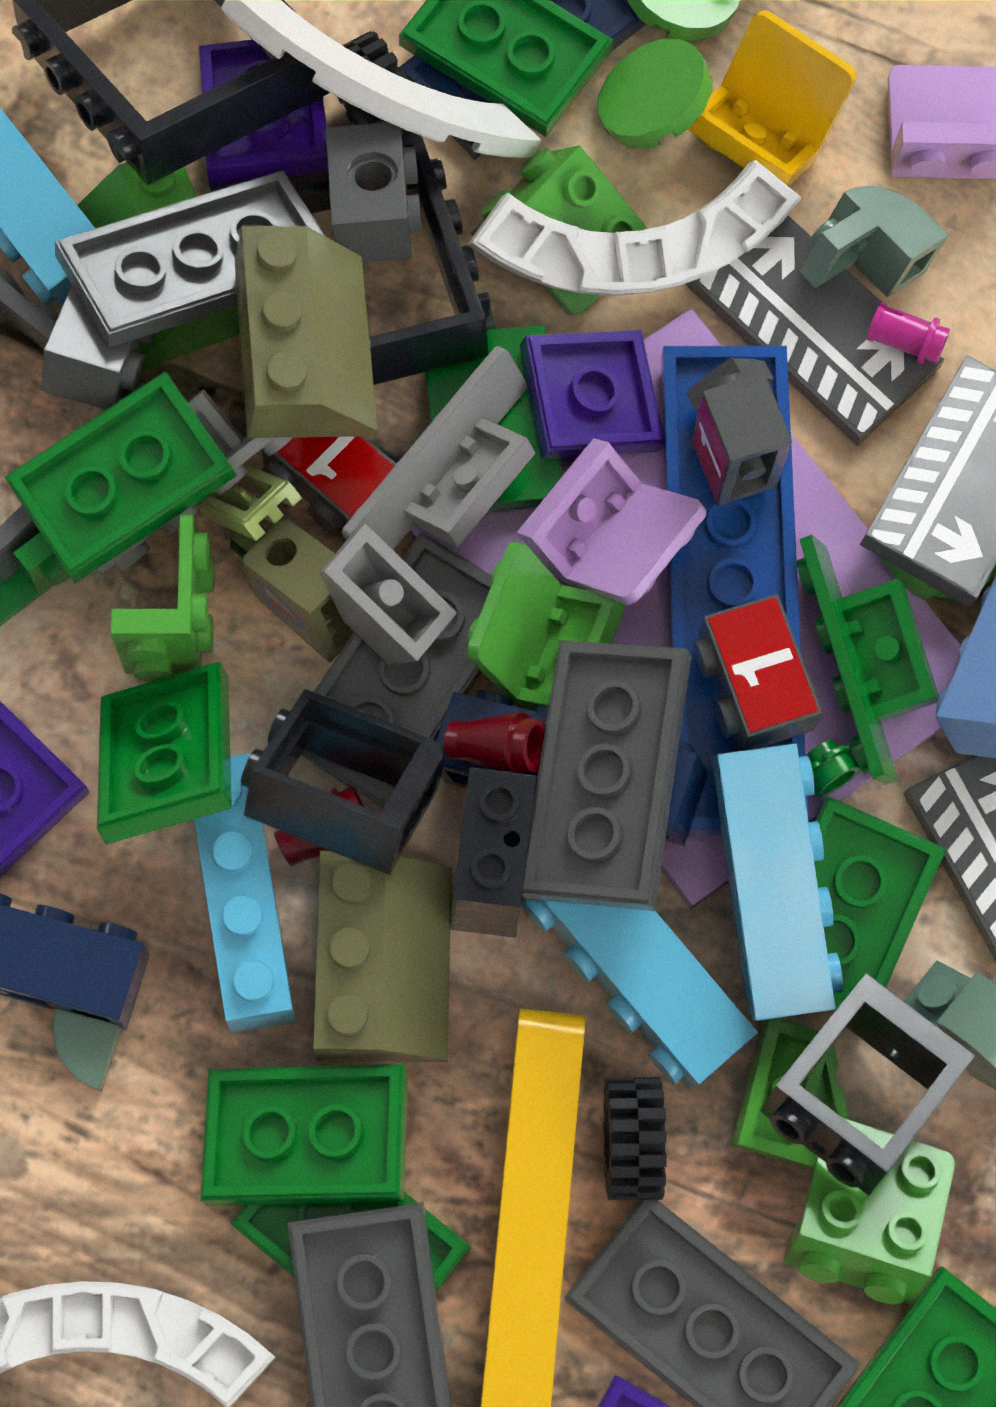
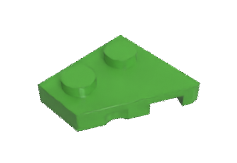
(775, 1052)

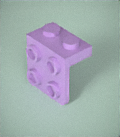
(942, 121)
(608, 528)

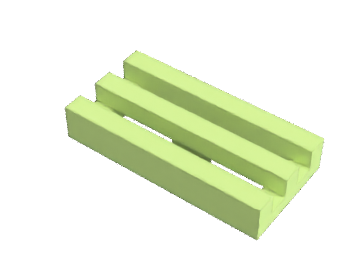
(246, 523)

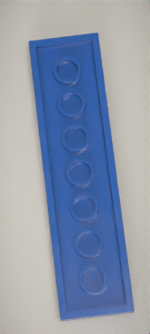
(735, 552)

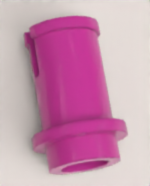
(908, 333)

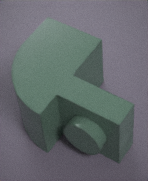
(877, 233)
(962, 1010)

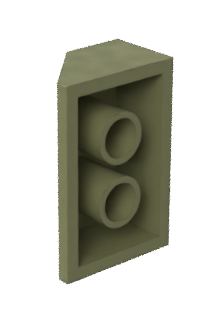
(303, 335)
(382, 961)

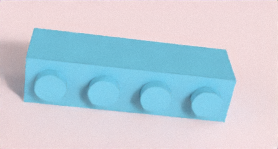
(34, 214)
(775, 882)
(244, 914)
(651, 985)

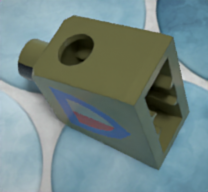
(287, 580)

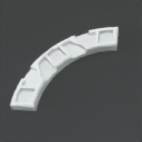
(378, 91)
(642, 259)
(134, 1324)

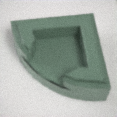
(85, 1046)

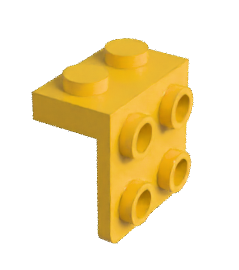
(776, 99)

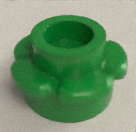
(832, 767)

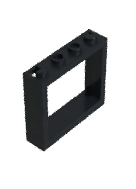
(177, 136)
(439, 341)

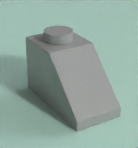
(384, 598)

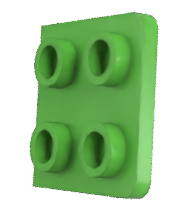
(573, 191)
(525, 619)
(171, 640)
(878, 1239)

